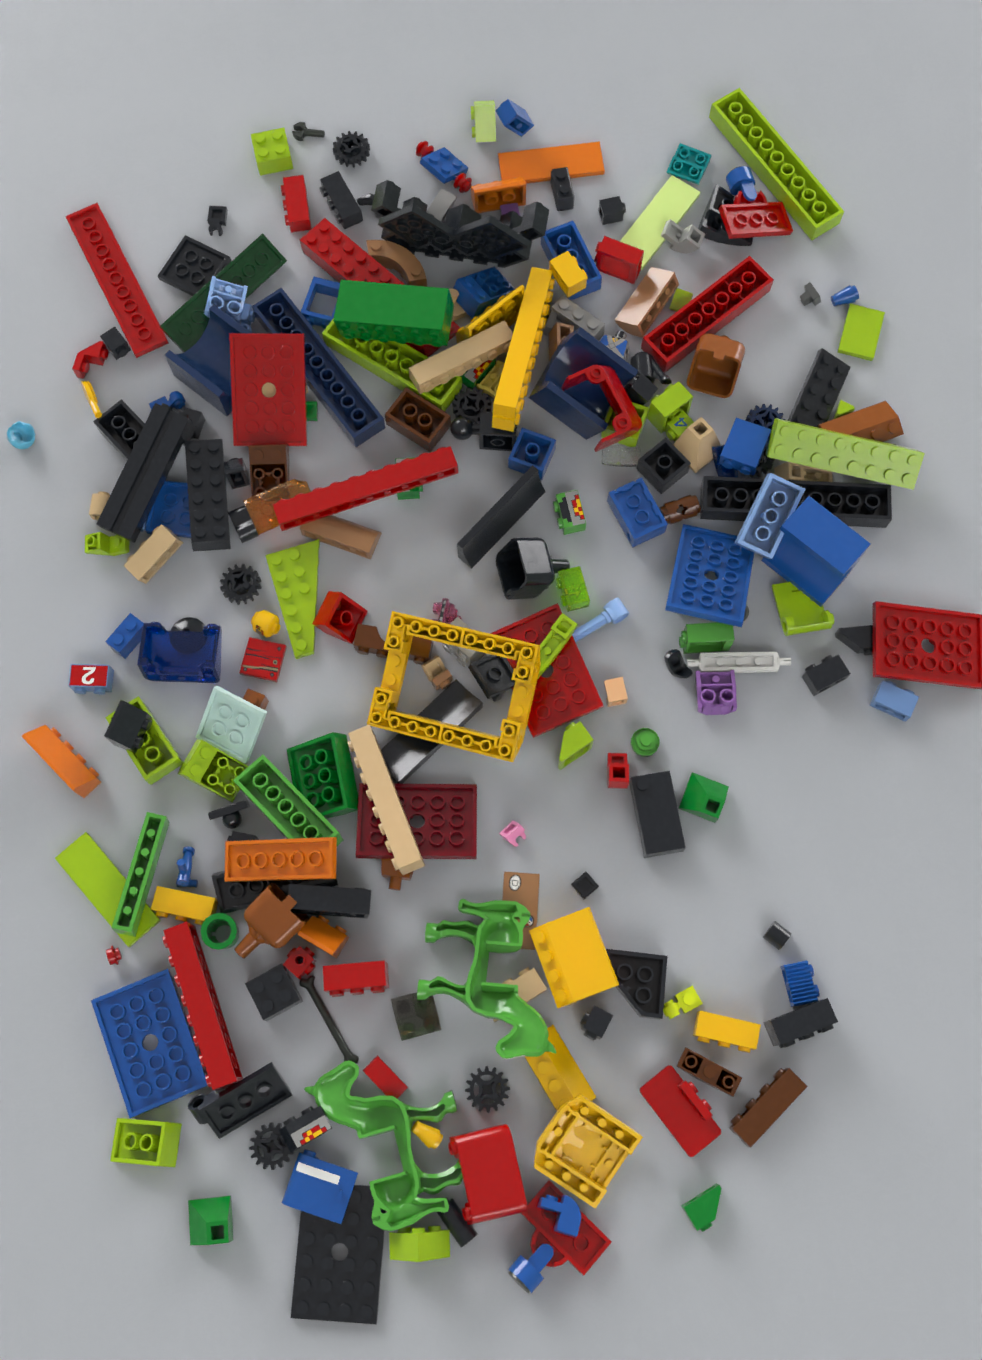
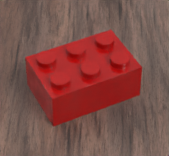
(356, 978)

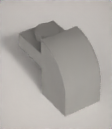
(682, 240)

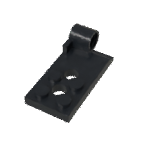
(224, 1110)

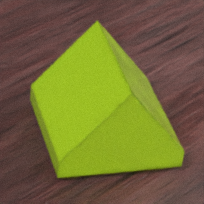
(843, 408)

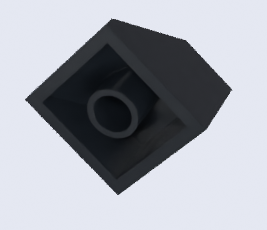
(128, 727)

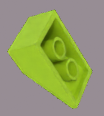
(146, 1142)

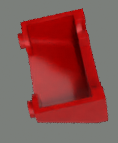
(489, 1174)

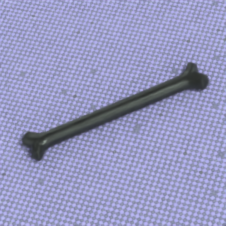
(309, 985)

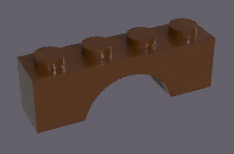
(369, 641)

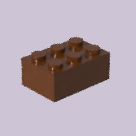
(418, 419)

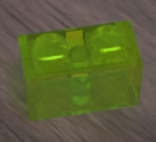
(573, 589)

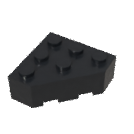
(641, 980)

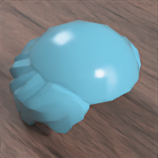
(21, 435)

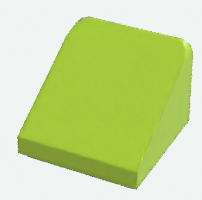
(680, 299)

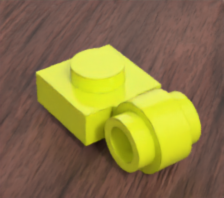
(686, 1000)

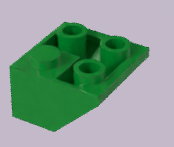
(704, 797)
(210, 1220)

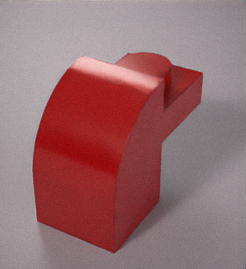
(617, 771)

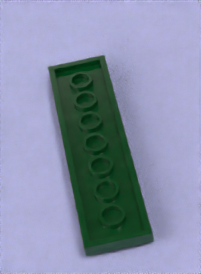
(249, 268)

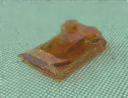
(261, 507)

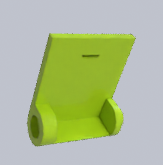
(798, 612)

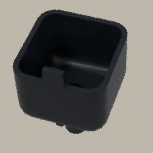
(527, 568)

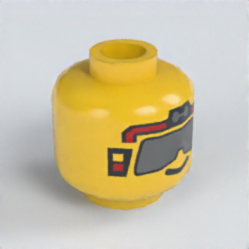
(265, 623)

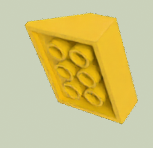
(505, 309)
(573, 957)

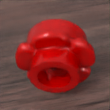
(113, 955)

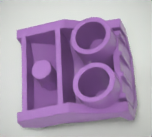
(716, 692)

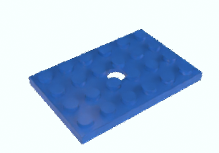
(707, 599)
(146, 1076)

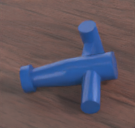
(185, 866)

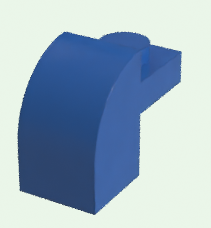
(568, 1215)

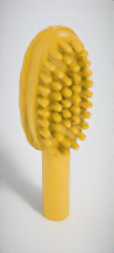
(90, 396)

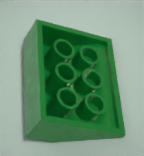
(325, 774)

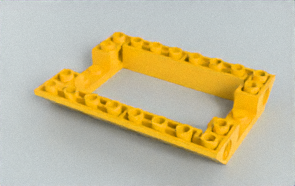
(385, 699)

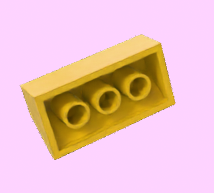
(559, 1073)

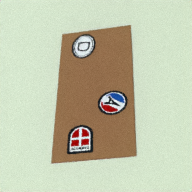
(524, 890)

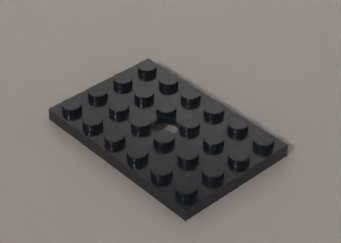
(335, 1288)

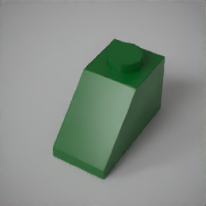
(703, 1208)

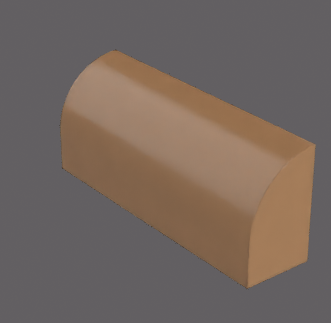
(647, 301)
(343, 535)

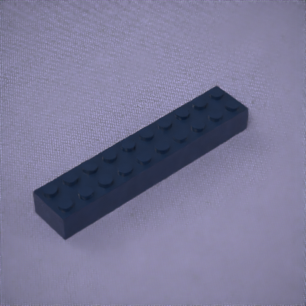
(323, 370)

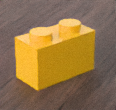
(568, 273)

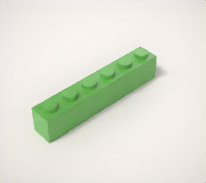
(140, 874)

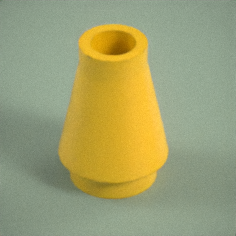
(428, 1135)

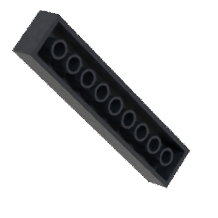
(850, 502)

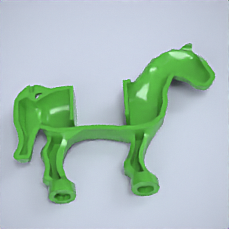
(497, 934)
(382, 1115)

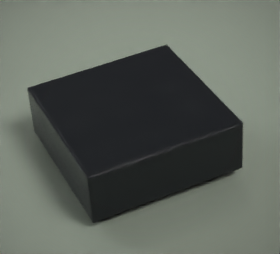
(584, 885)

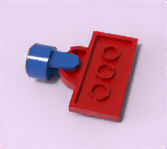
(750, 211)
(555, 1248)

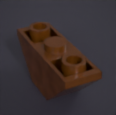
(709, 1072)

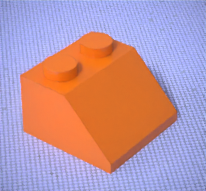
(324, 936)

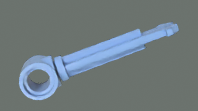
(613, 612)

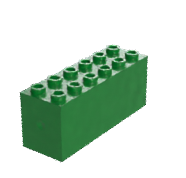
(394, 313)

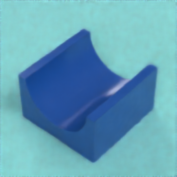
(816, 551)

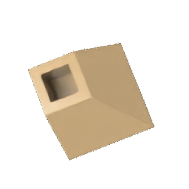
(697, 444)

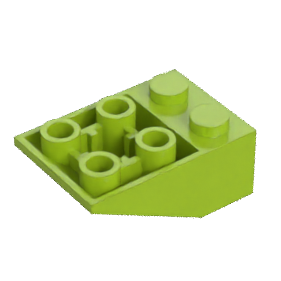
(212, 770)

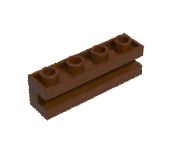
(767, 1107)

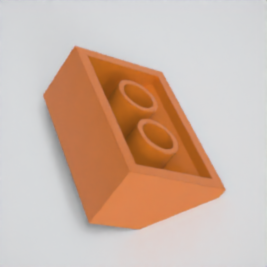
(491, 195)

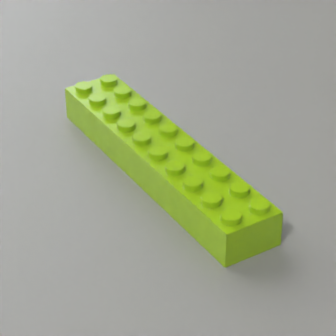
(776, 164)

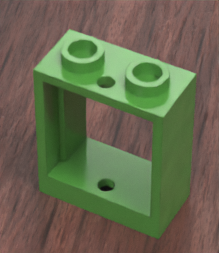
(706, 638)

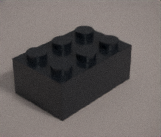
(801, 1023)

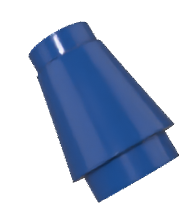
(845, 296)

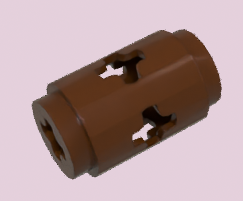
(690, 505)

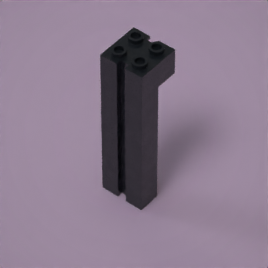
(146, 471)

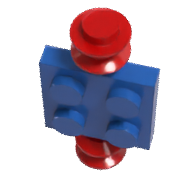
(444, 166)

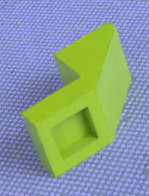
(102, 544)

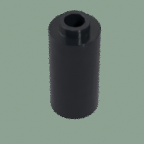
(456, 1224)

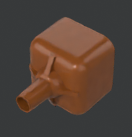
(716, 365)
(270, 921)

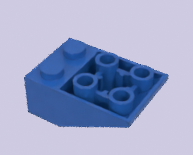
(481, 290)

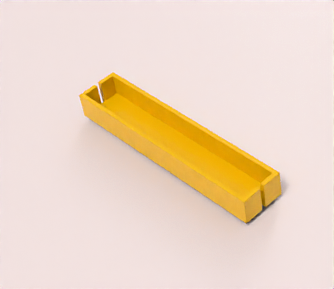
(522, 350)

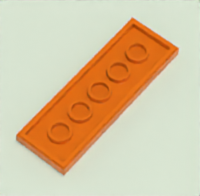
(537, 164)
(280, 859)

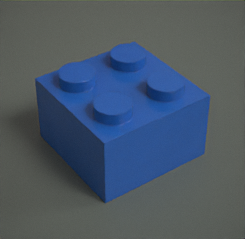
(531, 450)

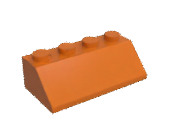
(62, 760)

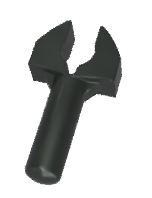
(304, 131)

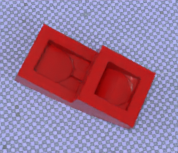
(385, 1078)

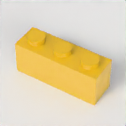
(183, 905)
(726, 1031)

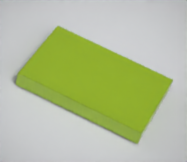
(861, 332)

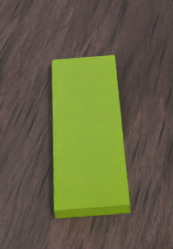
(101, 882)

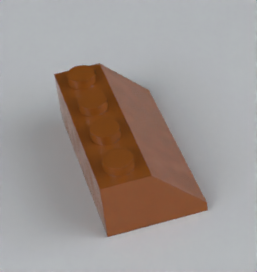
(874, 422)

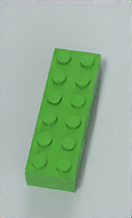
(283, 802)

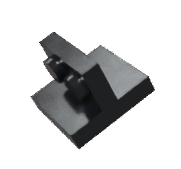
(493, 676)

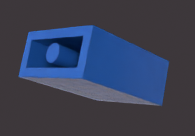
(744, 446)

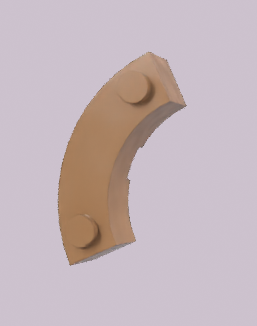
(398, 258)

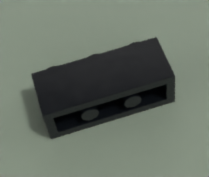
(340, 200)

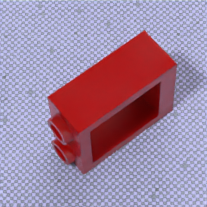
(619, 259)

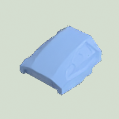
(227, 297)

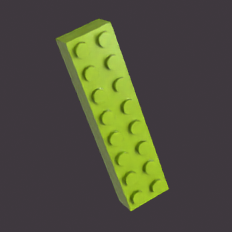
(390, 363)
(844, 454)

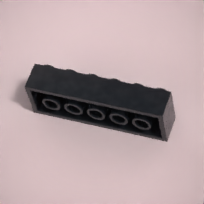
(207, 495)

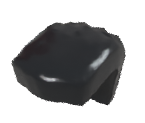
(367, 200)
(676, 664)

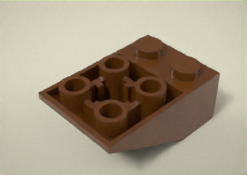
(268, 466)

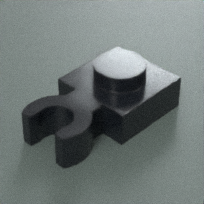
(216, 217)

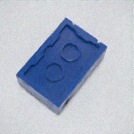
(637, 512)

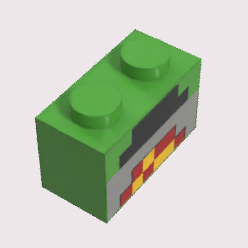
(570, 512)

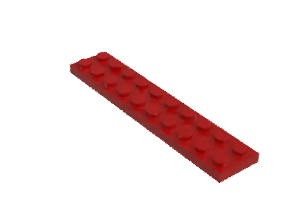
(117, 280)

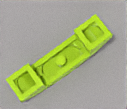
(555, 641)

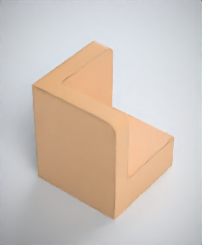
(615, 692)

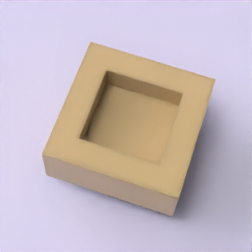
(433, 667)

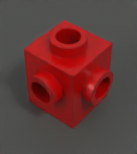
(294, 957)

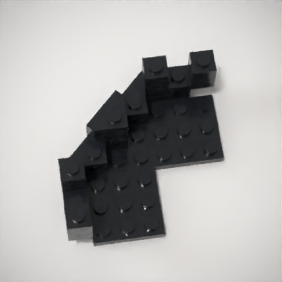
(463, 232)

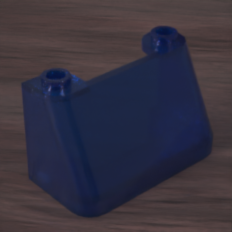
(180, 654)

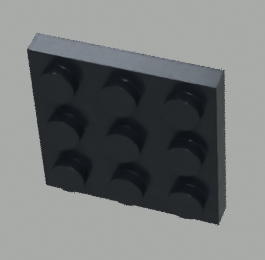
(192, 266)

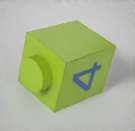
(678, 425)

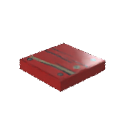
(263, 659)

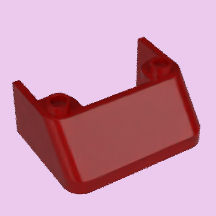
(627, 419)

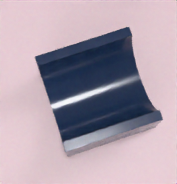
(207, 364)
(584, 404)

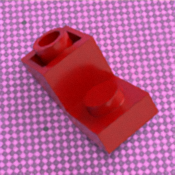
(93, 354)

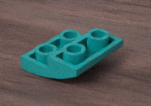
(689, 164)

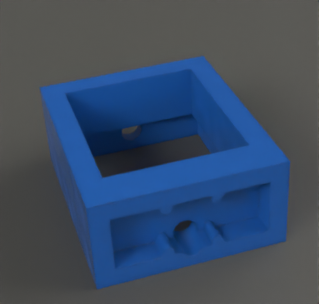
(324, 287)

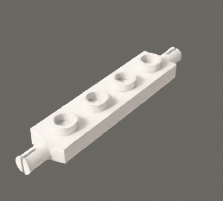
(739, 662)

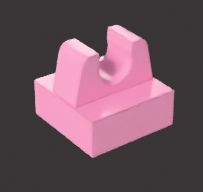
(511, 832)

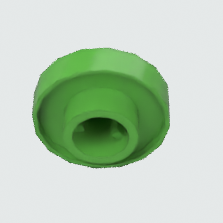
(645, 742)

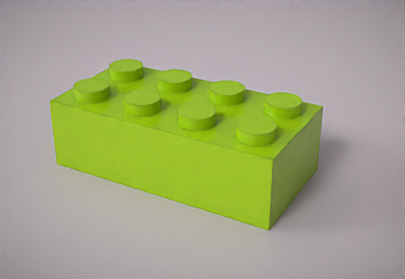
(157, 754)

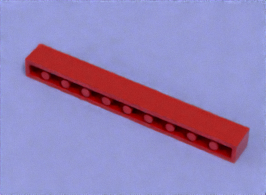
(365, 488)

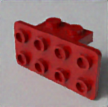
(681, 1110)

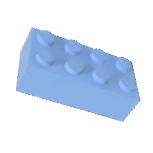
(771, 508)

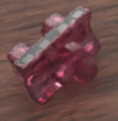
(445, 611)

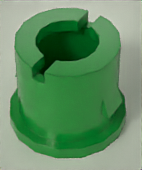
(211, 925)

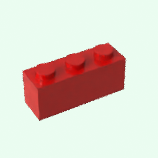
(296, 203)

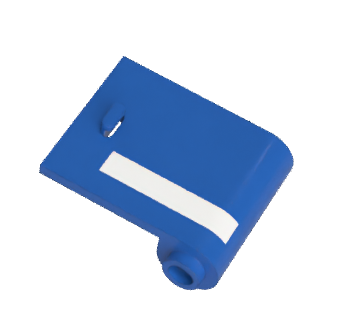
(319, 1187)

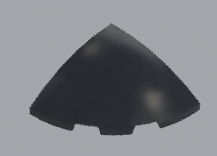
(712, 222)

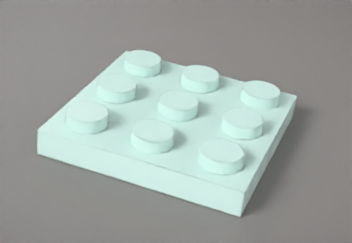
(231, 724)

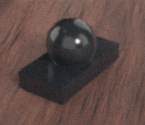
(231, 816)

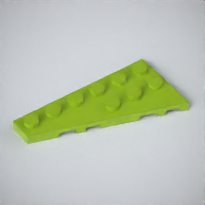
(296, 586)

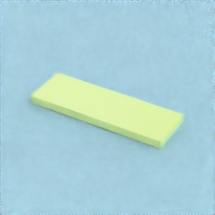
(669, 203)

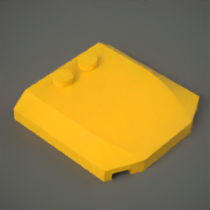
(584, 1148)

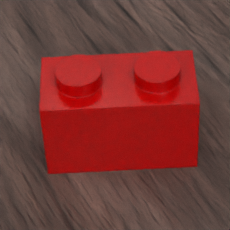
(339, 616)

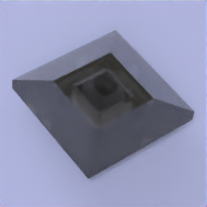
(415, 1016)

